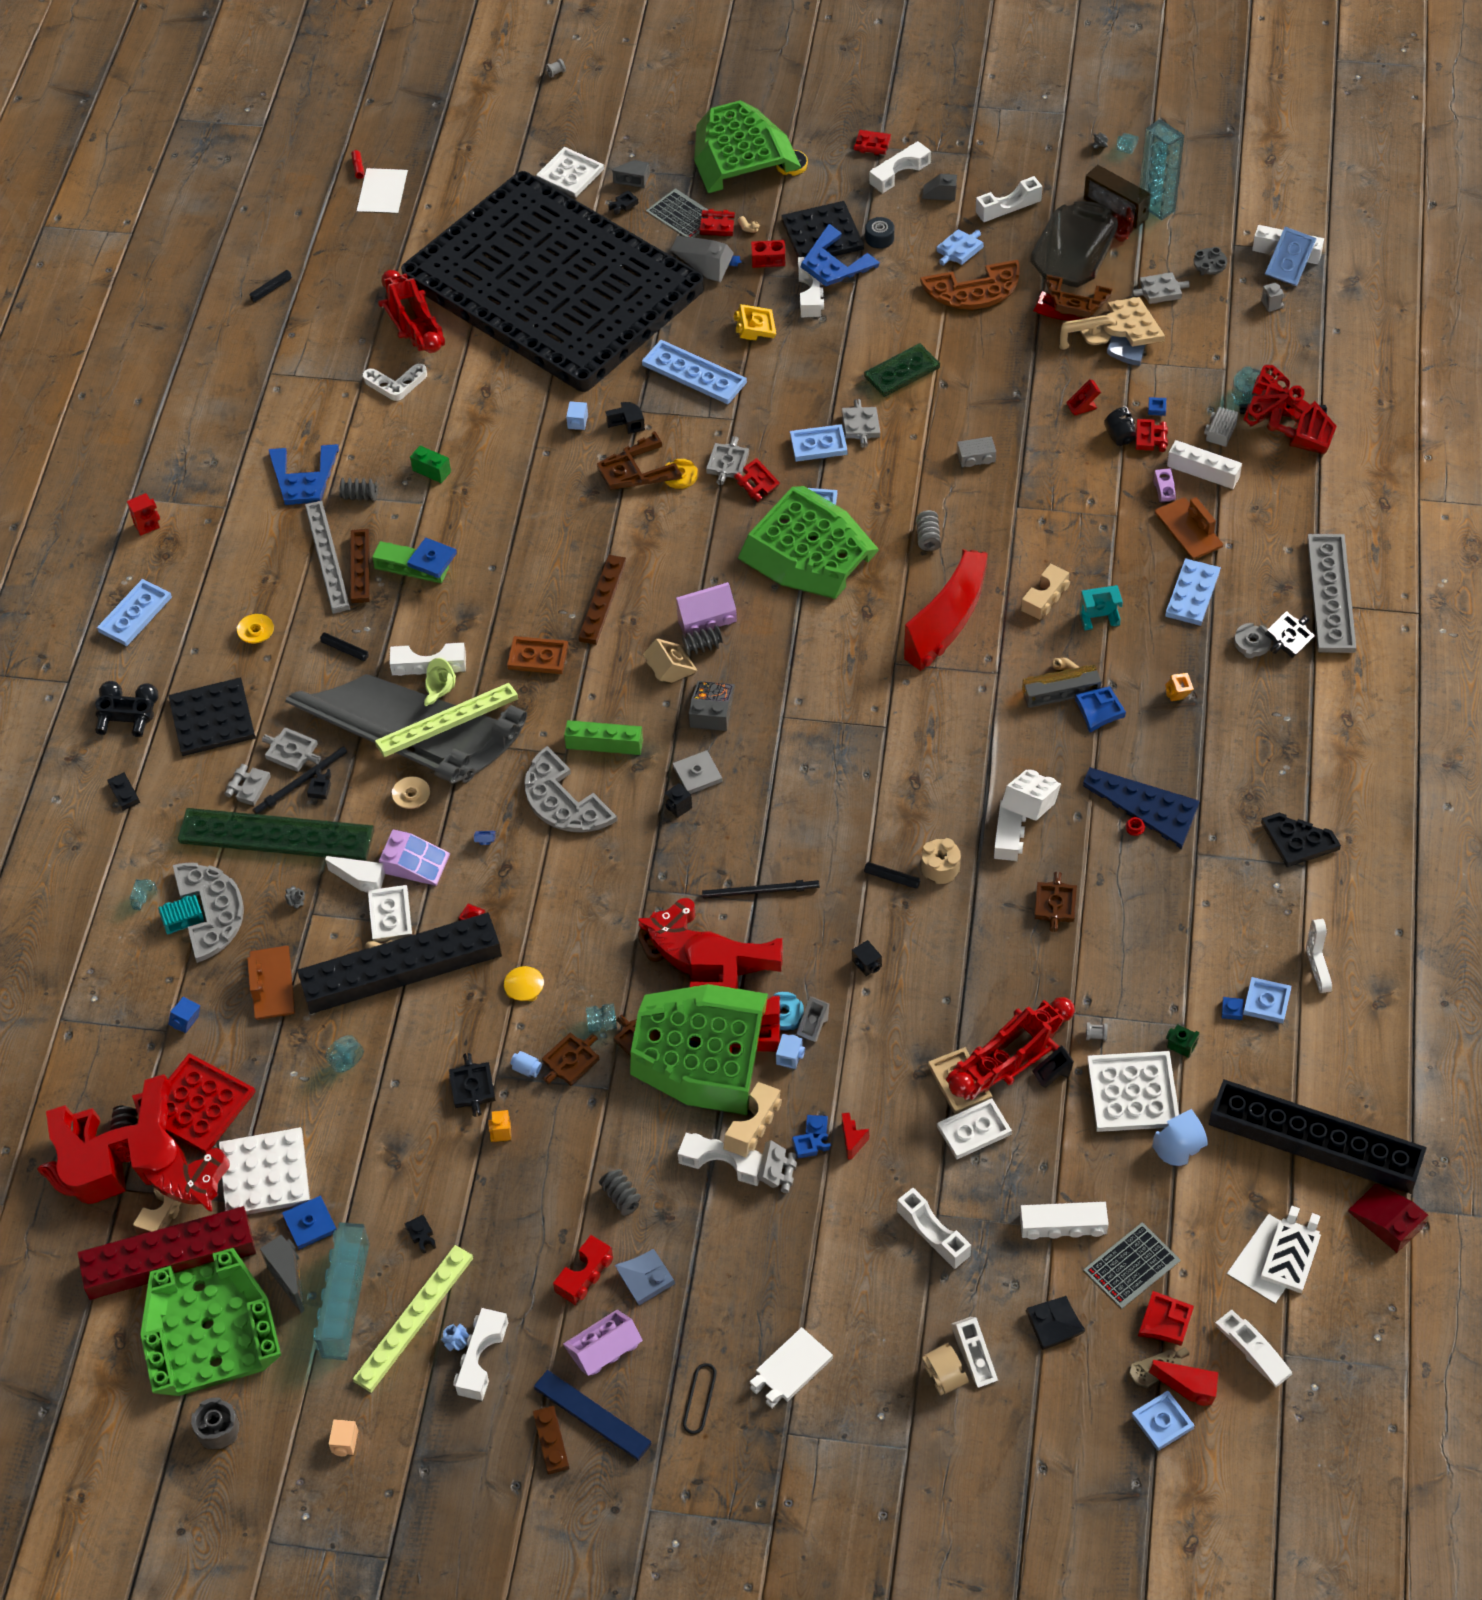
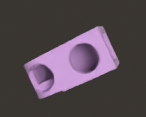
(1164, 485)

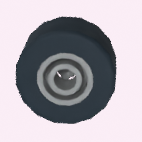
(879, 232)

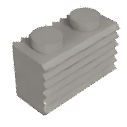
(1221, 426)
(976, 451)

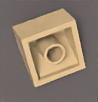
(669, 661)

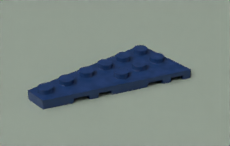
(1157, 808)

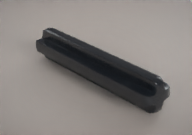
(270, 285)
(344, 646)
(892, 875)

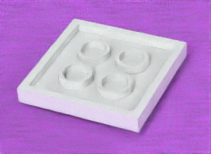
(570, 172)

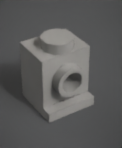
(1272, 297)

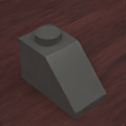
(632, 173)
(941, 187)

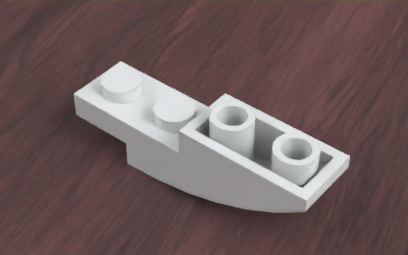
(1255, 1347)

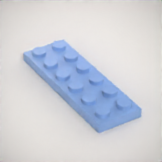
(694, 371)

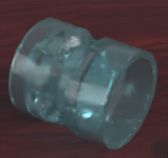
(601, 1017)

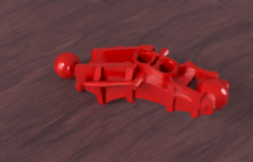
(424, 330)
(992, 1065)

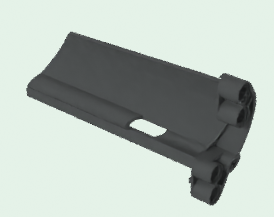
(379, 708)

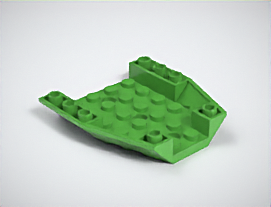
(724, 155)
(796, 562)
(704, 1074)
(179, 1347)

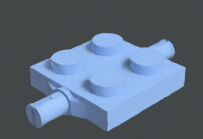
(959, 247)

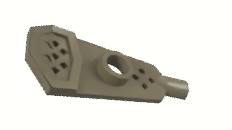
(1145, 1364)

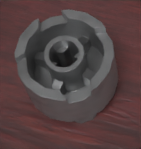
(215, 1423)

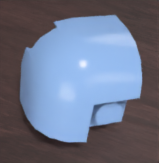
(1180, 1138)

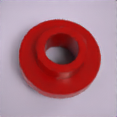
(1135, 822)

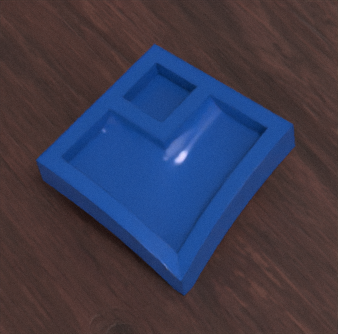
(1099, 707)

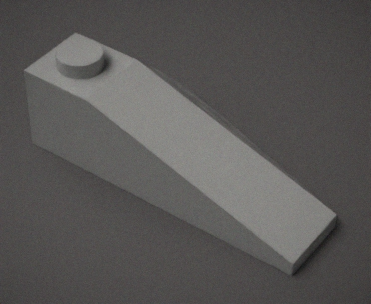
(704, 255)

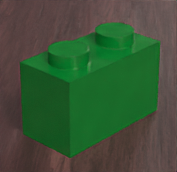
(430, 464)

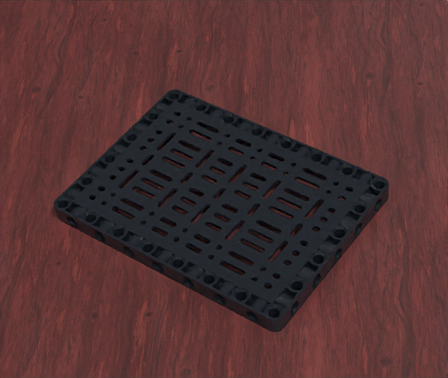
(522, 337)

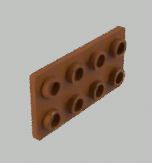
(1190, 526)
(271, 982)

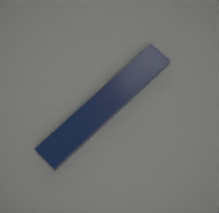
(592, 1415)

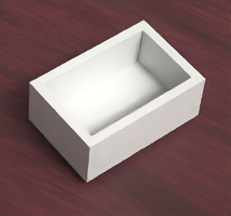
(1031, 794)

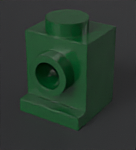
(1182, 1040)

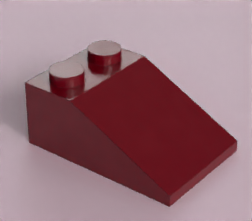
(1389, 1216)

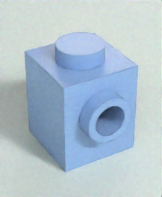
(577, 415)
(789, 1051)

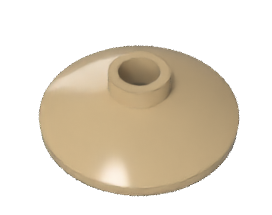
(412, 787)

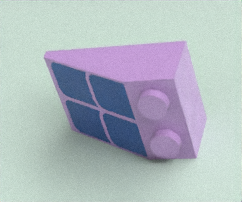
(413, 858)

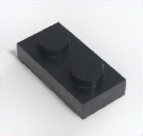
(123, 791)

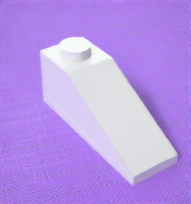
(358, 873)
(974, 1351)

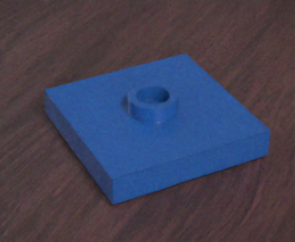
(432, 557)
(309, 1222)

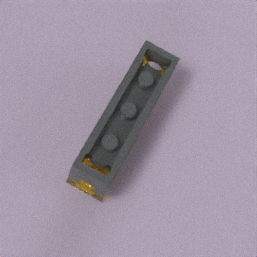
(1060, 685)

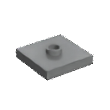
(697, 772)

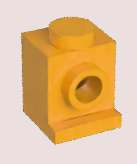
(1173, 687)
(500, 1126)

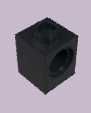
(867, 958)

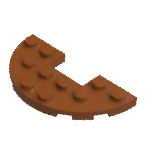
(975, 293)

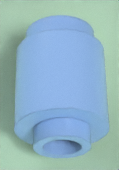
(526, 1064)

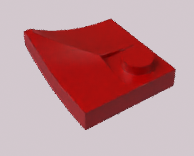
(1166, 1319)

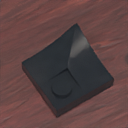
(1054, 1322)

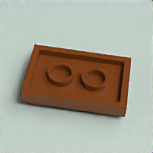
(537, 655)

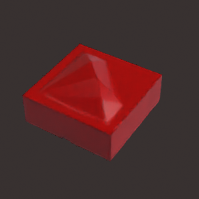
(470, 911)

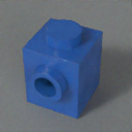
(184, 1015)

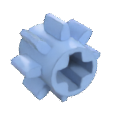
(455, 1337)

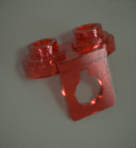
(1125, 225)

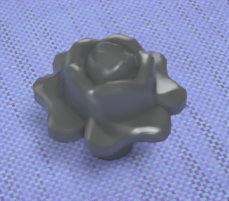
(1100, 140)
(294, 897)

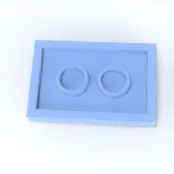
(1290, 256)
(818, 442)

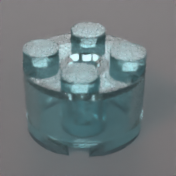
(1243, 385)

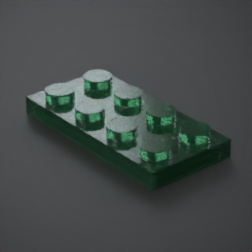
(902, 370)

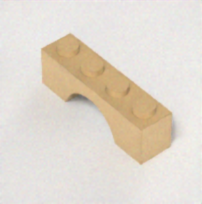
(744, 1135)

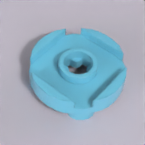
(793, 1007)

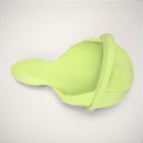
(439, 680)

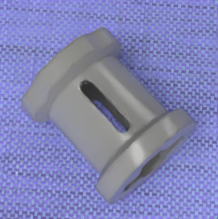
(555, 68)
(1096, 1031)

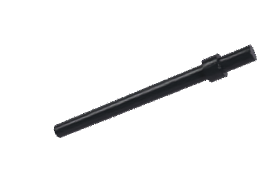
(271, 800)
(798, 885)

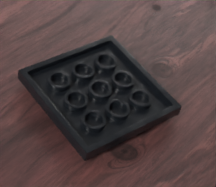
(807, 226)
(211, 716)

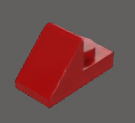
(1083, 399)
(853, 1138)

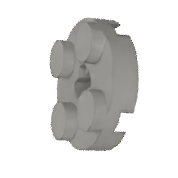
(1247, 647)

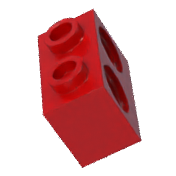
(768, 253)
(144, 514)

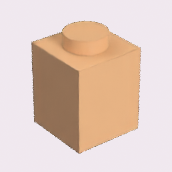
(343, 1437)

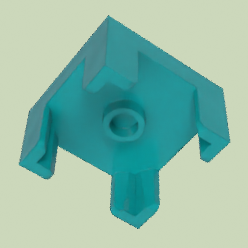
(1099, 603)

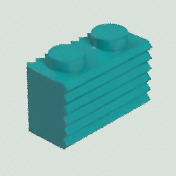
(181, 914)

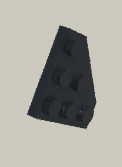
(1298, 839)

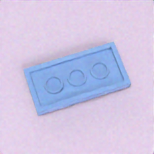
(1193, 592)
(134, 612)

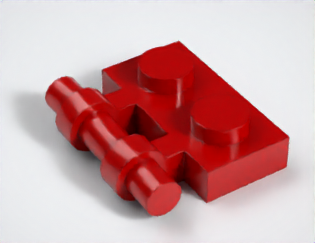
(872, 142)
(717, 227)
(1145, 435)
(760, 476)

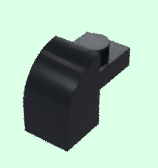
(628, 414)

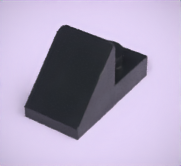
(1053, 1066)

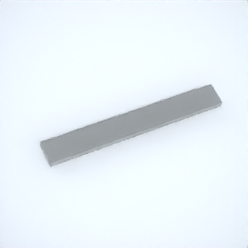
(327, 557)

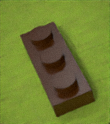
(551, 1440)

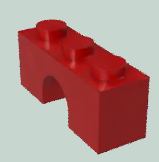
(575, 1284)

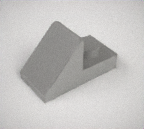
(813, 1019)

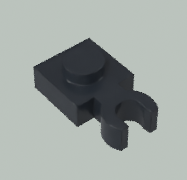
(623, 201)
(320, 786)
(420, 1231)

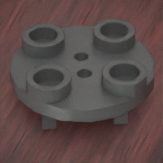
(1210, 261)

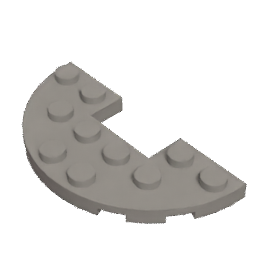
(555, 804)
(221, 906)

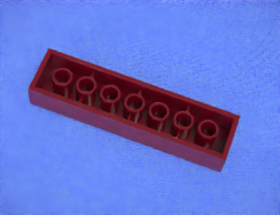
(181, 1246)

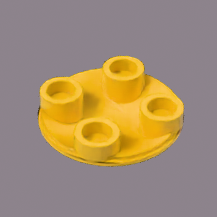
(523, 983)

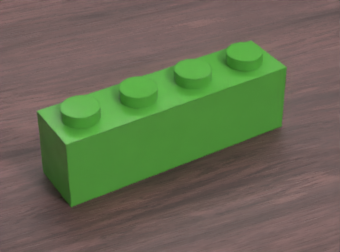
(395, 558)
(603, 737)

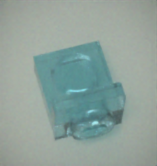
(1127, 143)
(140, 891)

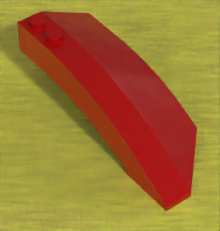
(947, 614)

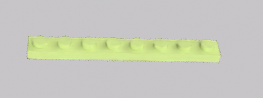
(446, 720)
(412, 1318)

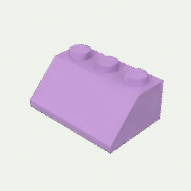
(706, 609)
(603, 1342)

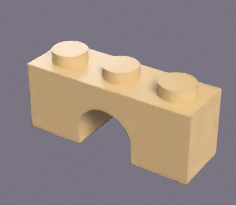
(1039, 602)
(159, 1218)

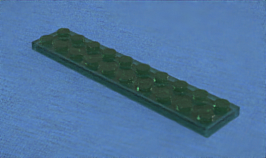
(276, 834)

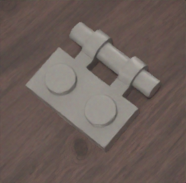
(251, 788)
(771, 1166)

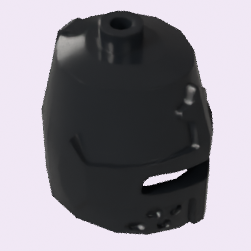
(1120, 430)

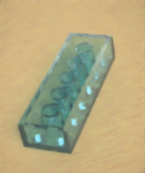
(1162, 167)
(341, 1291)

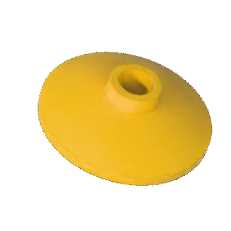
(255, 628)

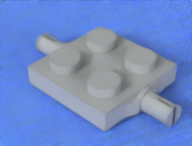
(1160, 288)
(860, 423)
(727, 460)
(291, 749)

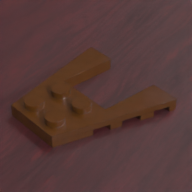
(1075, 304)
(622, 471)

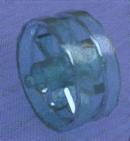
(344, 1053)

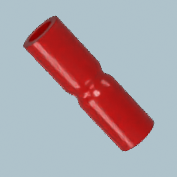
(357, 164)

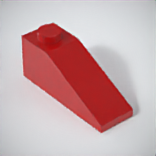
(1190, 1382)

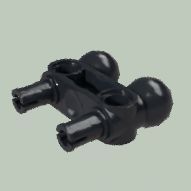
(125, 708)

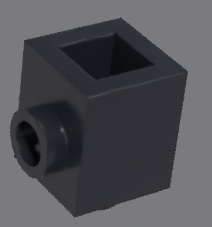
(678, 800)

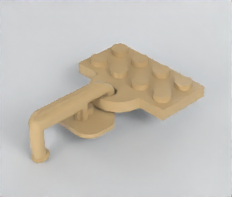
(1126, 319)

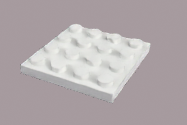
(1132, 1090)
(266, 1171)

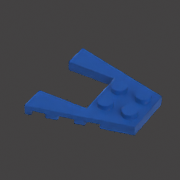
(829, 269)
(307, 486)

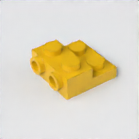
(754, 322)

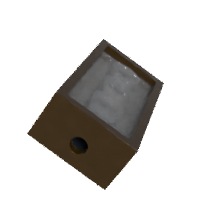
(1117, 194)

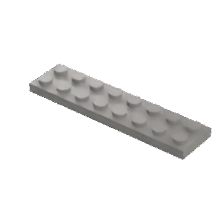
(1331, 593)

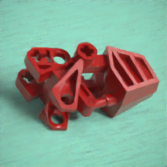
(1312, 427)

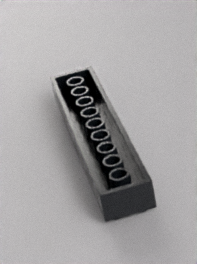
(399, 963)
(1317, 1136)

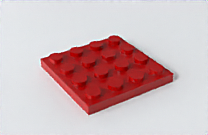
(203, 1102)

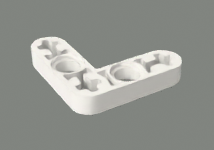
(398, 386)
(1314, 951)

